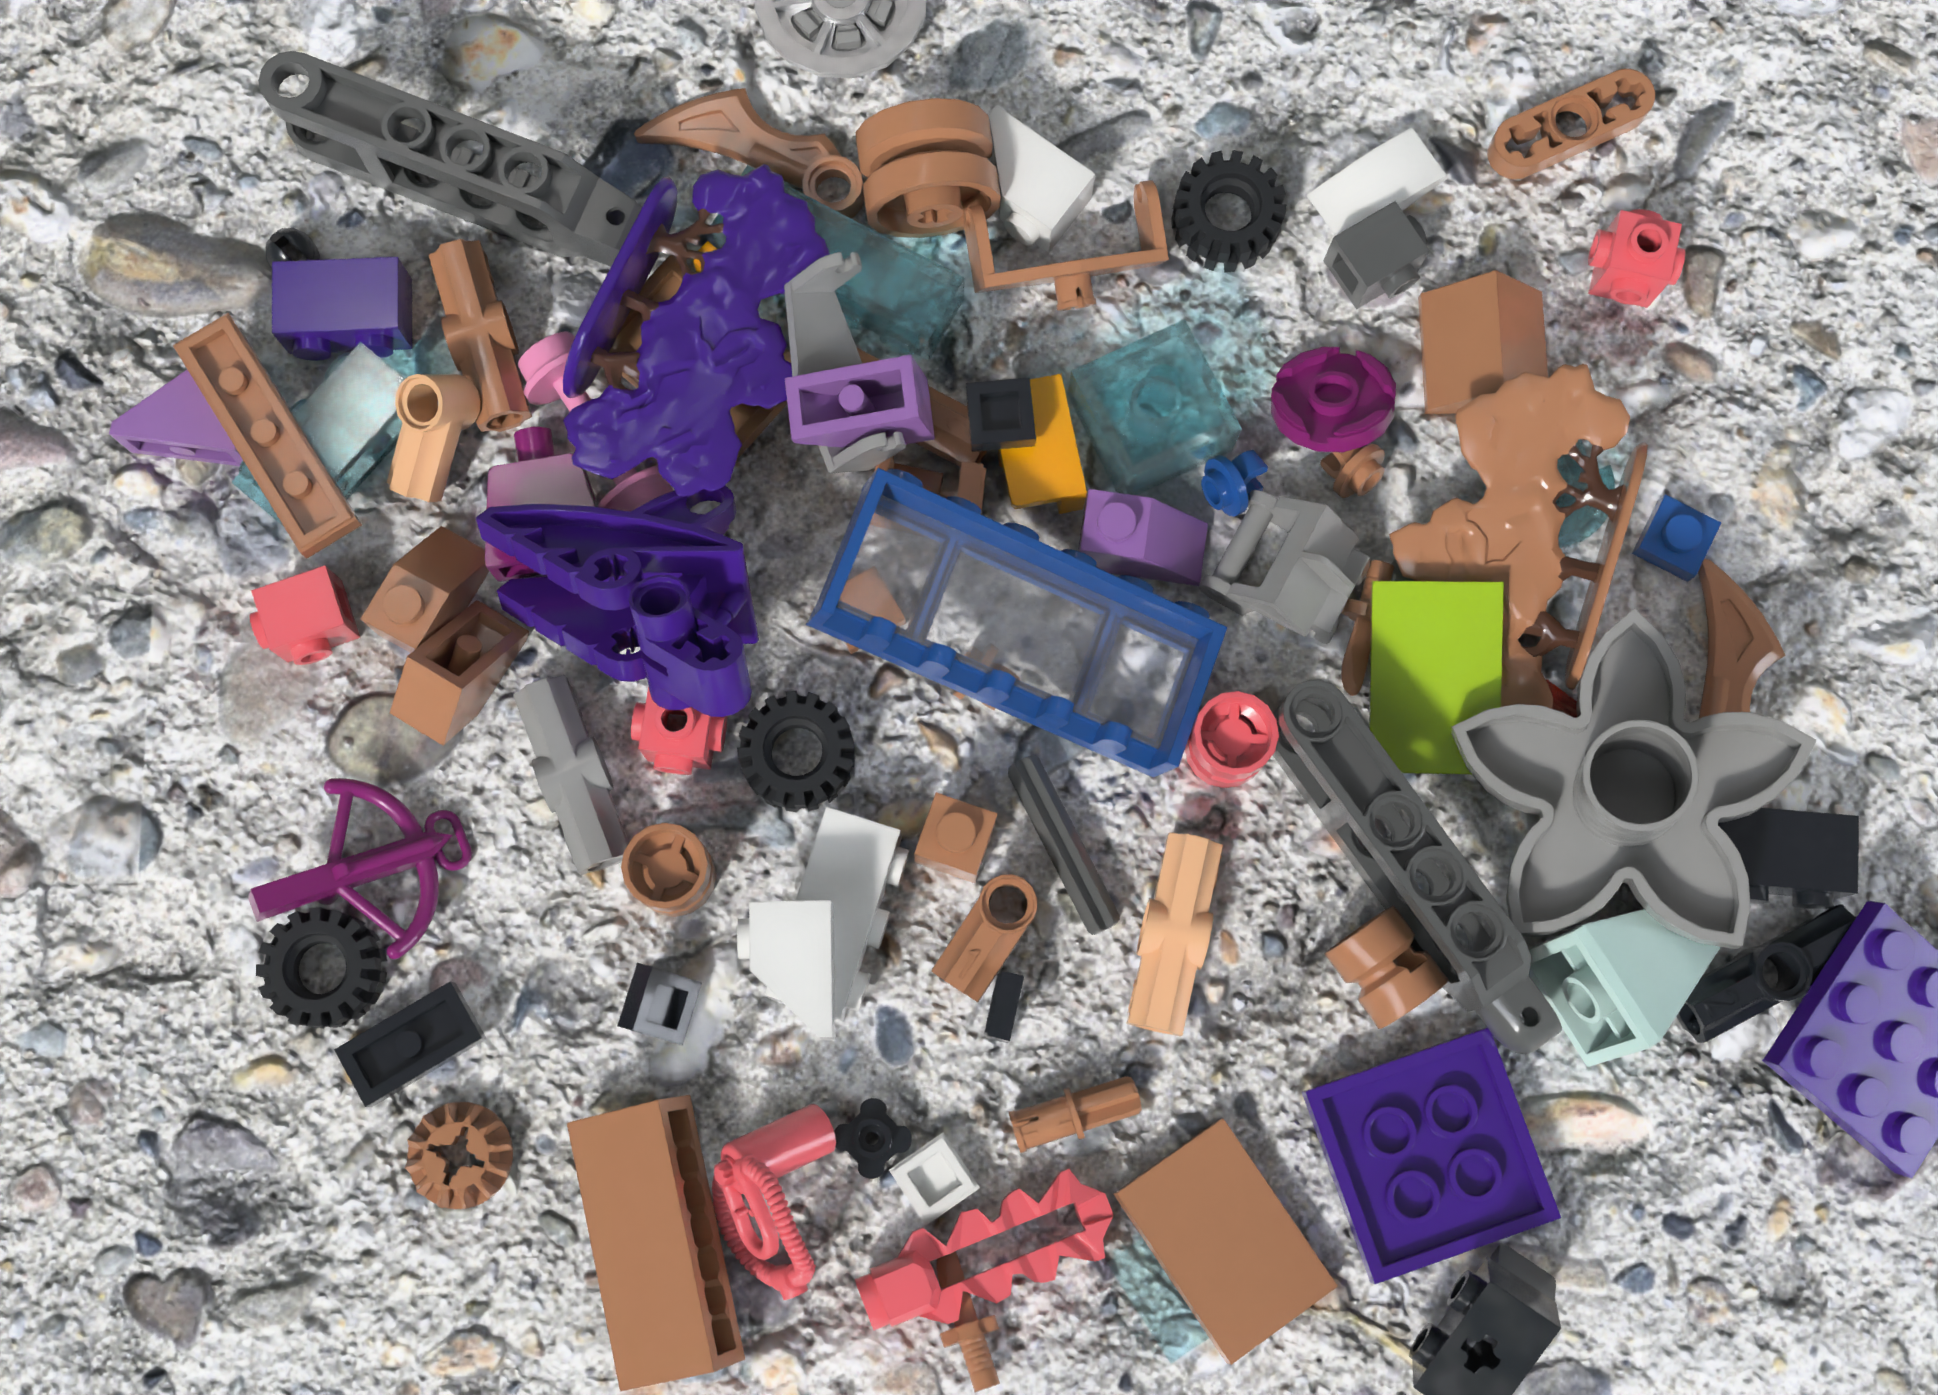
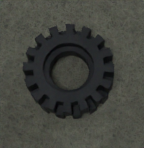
(1233, 178)
(791, 713)
(283, 960)

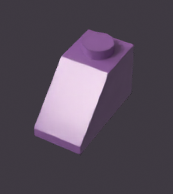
(860, 401)
(176, 425)
(1142, 538)

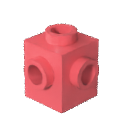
(1635, 257)
(678, 750)

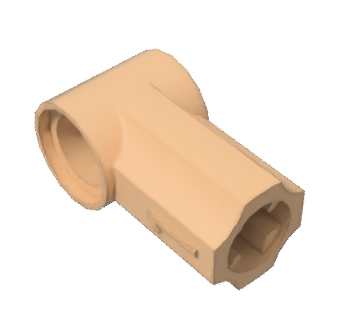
(430, 432)

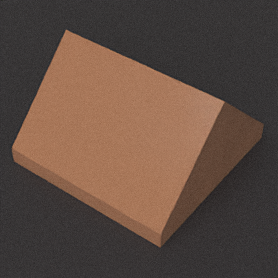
(1478, 338)

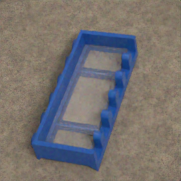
(1019, 623)

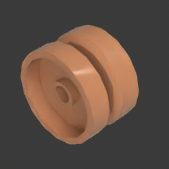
(926, 167)

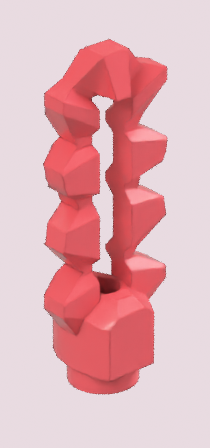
(908, 1283)

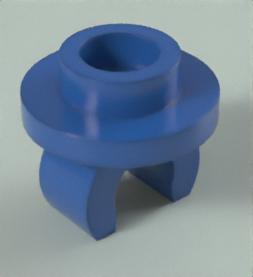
(1230, 482)

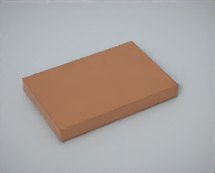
(1225, 1241)

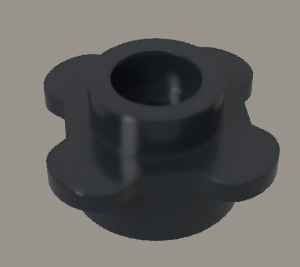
(892, 1138)

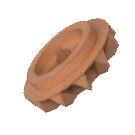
(486, 1138)

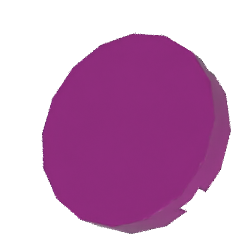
(1333, 399)

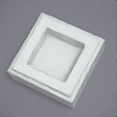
(934, 1179)

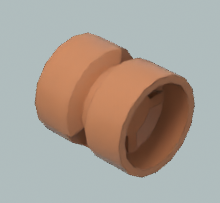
(668, 869)
(1386, 967)

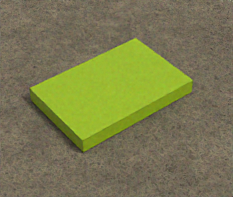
(1432, 667)

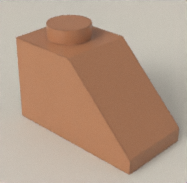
(426, 589)
(456, 671)

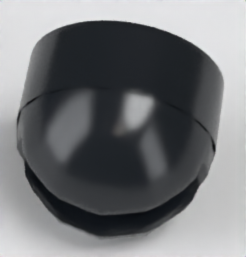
(297, 239)

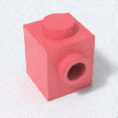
(303, 616)

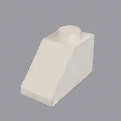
(1037, 182)
(794, 957)

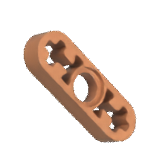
(1584, 101)

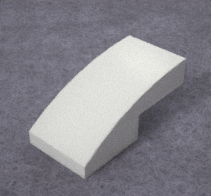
(1391, 172)

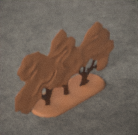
(1515, 527)

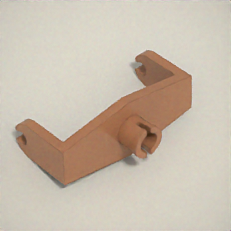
(1073, 277)

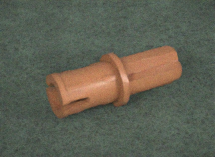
(1075, 1113)

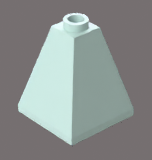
(1618, 982)

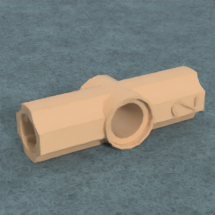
(1174, 934)

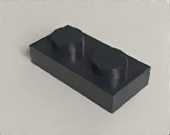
(410, 1044)

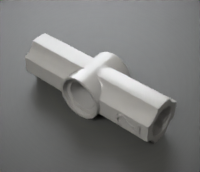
(572, 774)

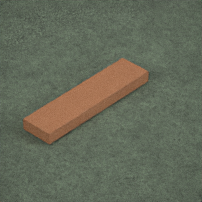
(267, 435)

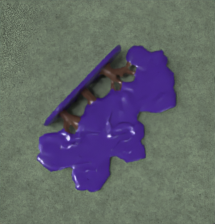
(700, 346)

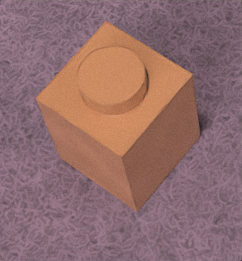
(955, 837)

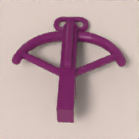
(341, 875)

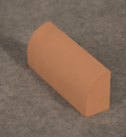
(655, 1243)

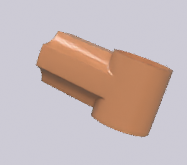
(983, 942)

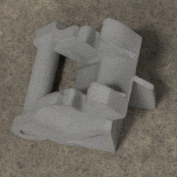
(1309, 575)

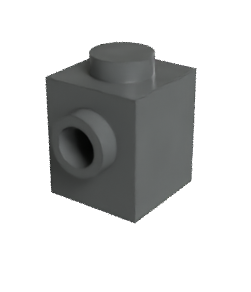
(1378, 255)

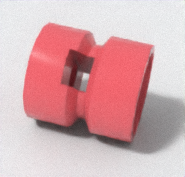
(1231, 739)

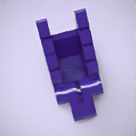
(637, 581)

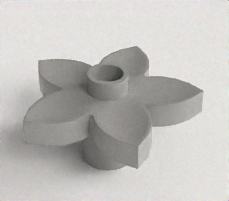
(1631, 793)

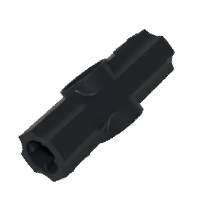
(1739, 988)

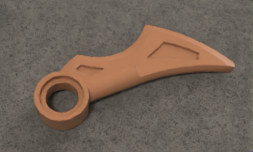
(732, 128)
(1738, 644)

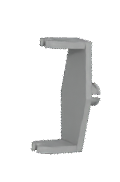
(823, 342)

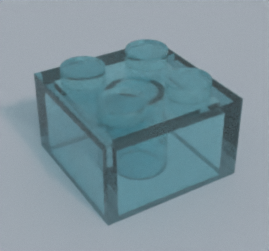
(1153, 409)

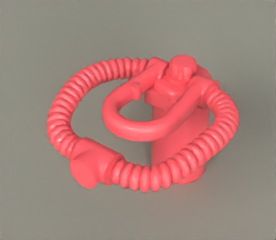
(755, 1165)

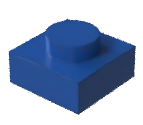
(1676, 538)

